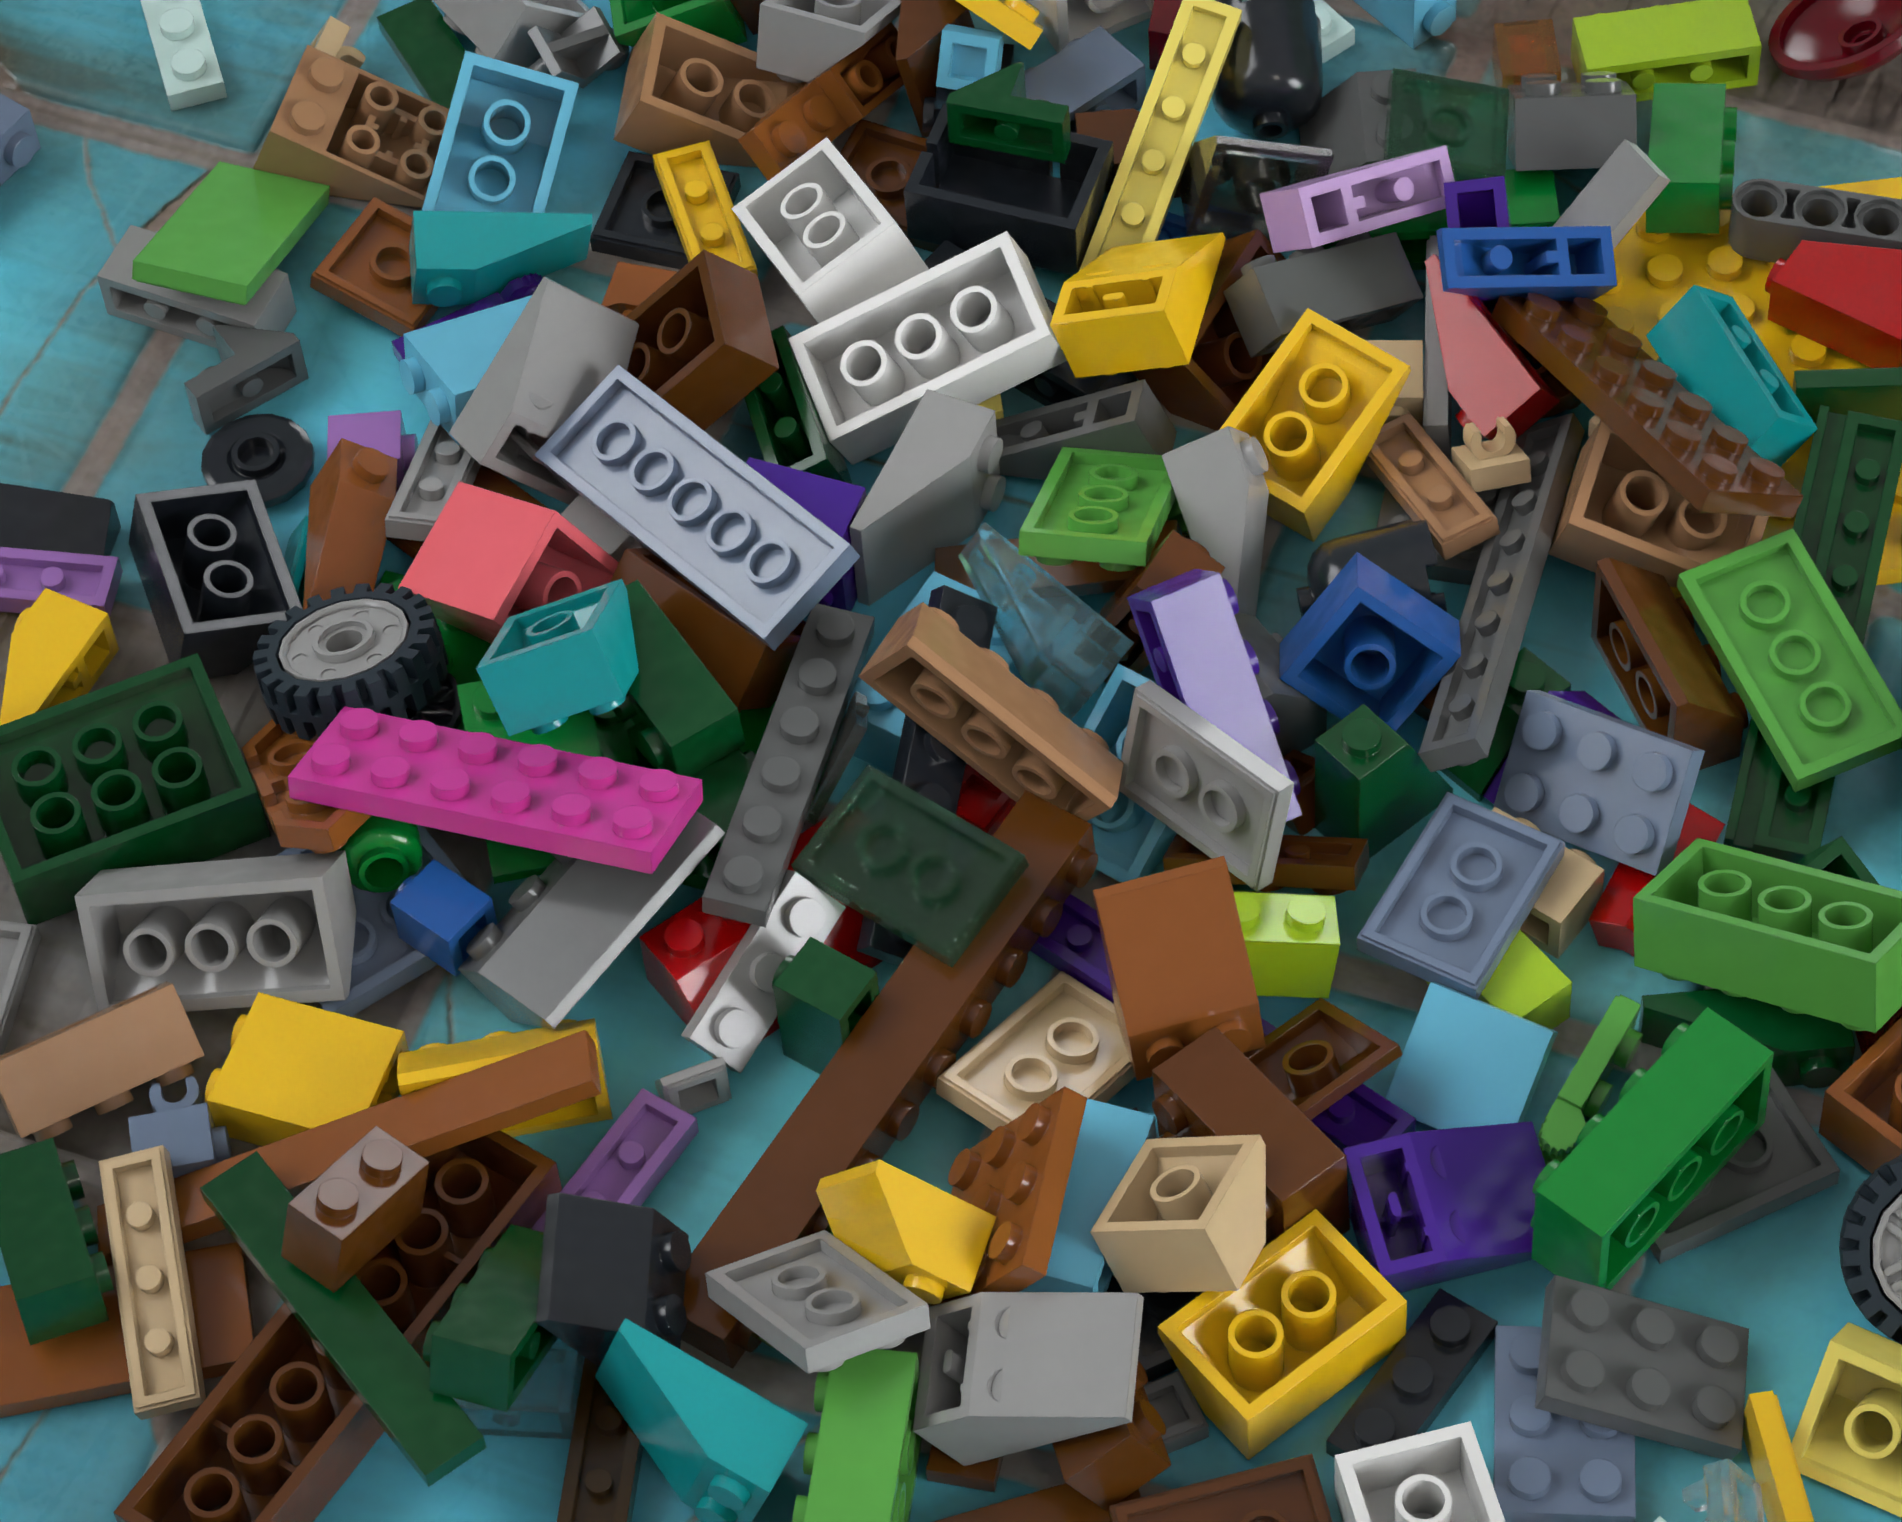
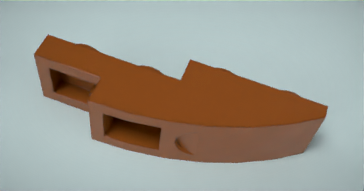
(826, 104)

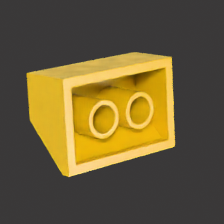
(444, 1061)
(1288, 1337)

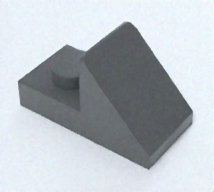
(252, 371)

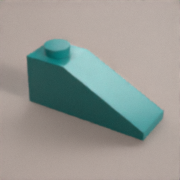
(476, 254)

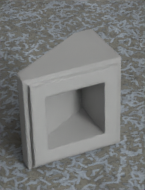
(696, 1086)

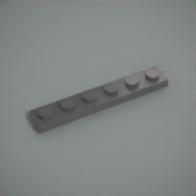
(788, 766)

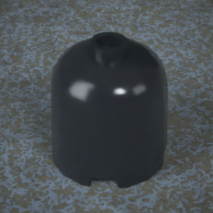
(1272, 68)
(1397, 548)

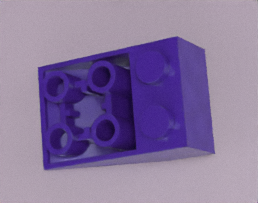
(1444, 1201)

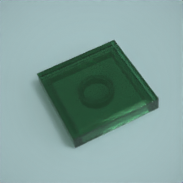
(1451, 112)

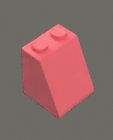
(499, 559)

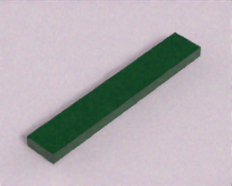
(346, 1327)

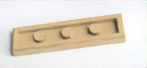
(152, 1282)

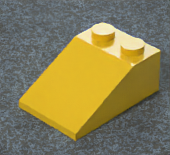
(1318, 418)

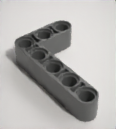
(1775, 216)

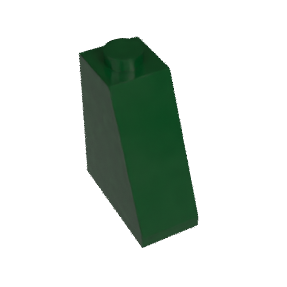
(1371, 782)

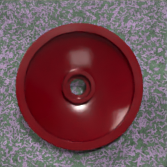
(1836, 38)

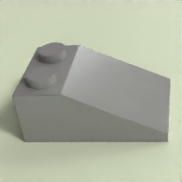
(927, 493)

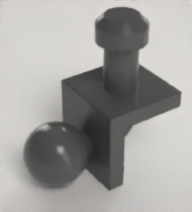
(580, 50)

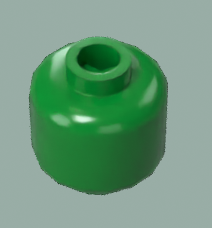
(383, 854)

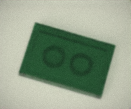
(910, 865)

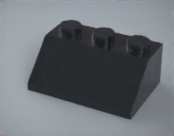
(211, 571)

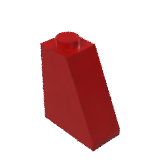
(1842, 299)

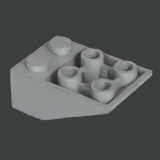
(538, 379)
(1026, 1370)

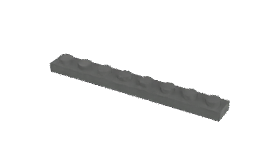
(1502, 599)

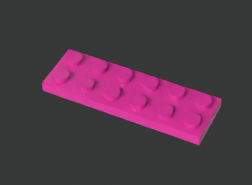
(497, 789)

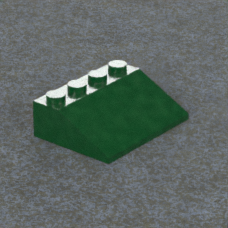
(121, 784)

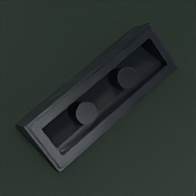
(56, 521)

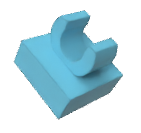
(967, 55)

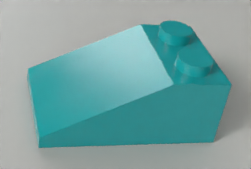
(701, 1428)

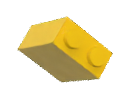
(300, 1070)

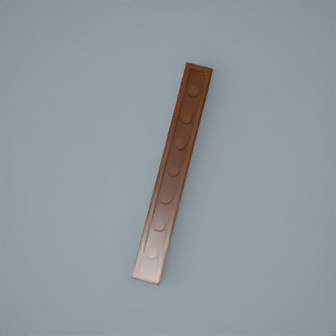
(421, 1120)

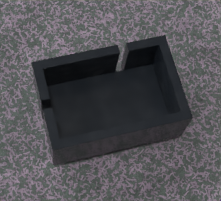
(980, 193)

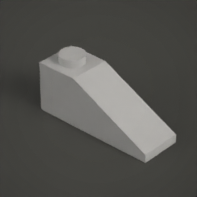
(1225, 504)

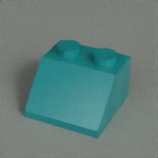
(562, 660)

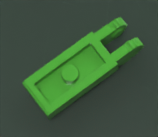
(1586, 1087)

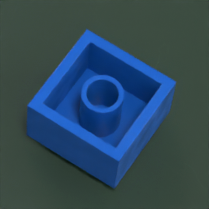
(1369, 645)

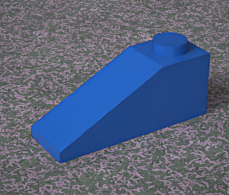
(1527, 260)

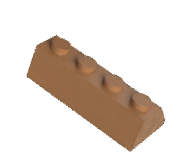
(991, 716)

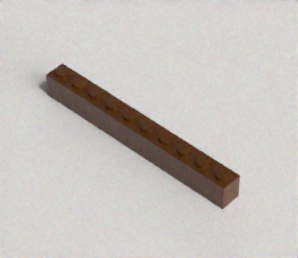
(888, 1067)

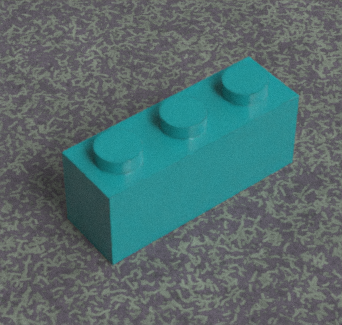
(1728, 365)

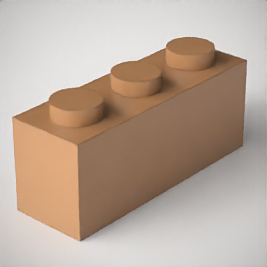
(97, 1062)

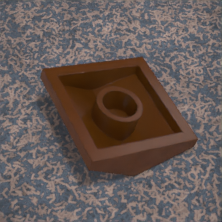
(1322, 1056)

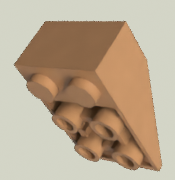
(354, 133)

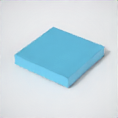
(1469, 1062)

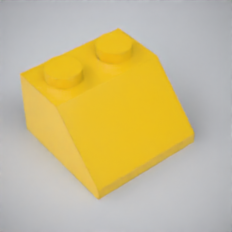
(907, 1228)

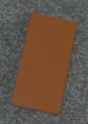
(93, 1359)

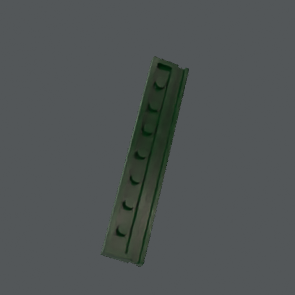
(1844, 530)

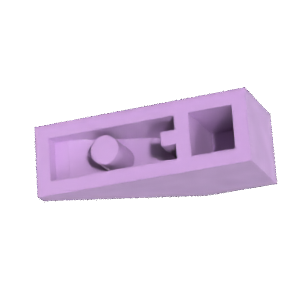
(1356, 200)

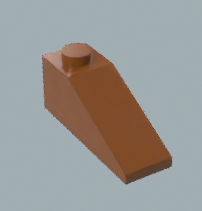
(348, 519)

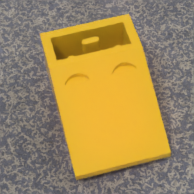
(1137, 305)

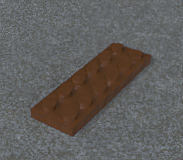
(1647, 406)

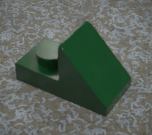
(1001, 119)

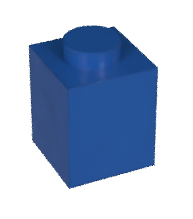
(441, 914)

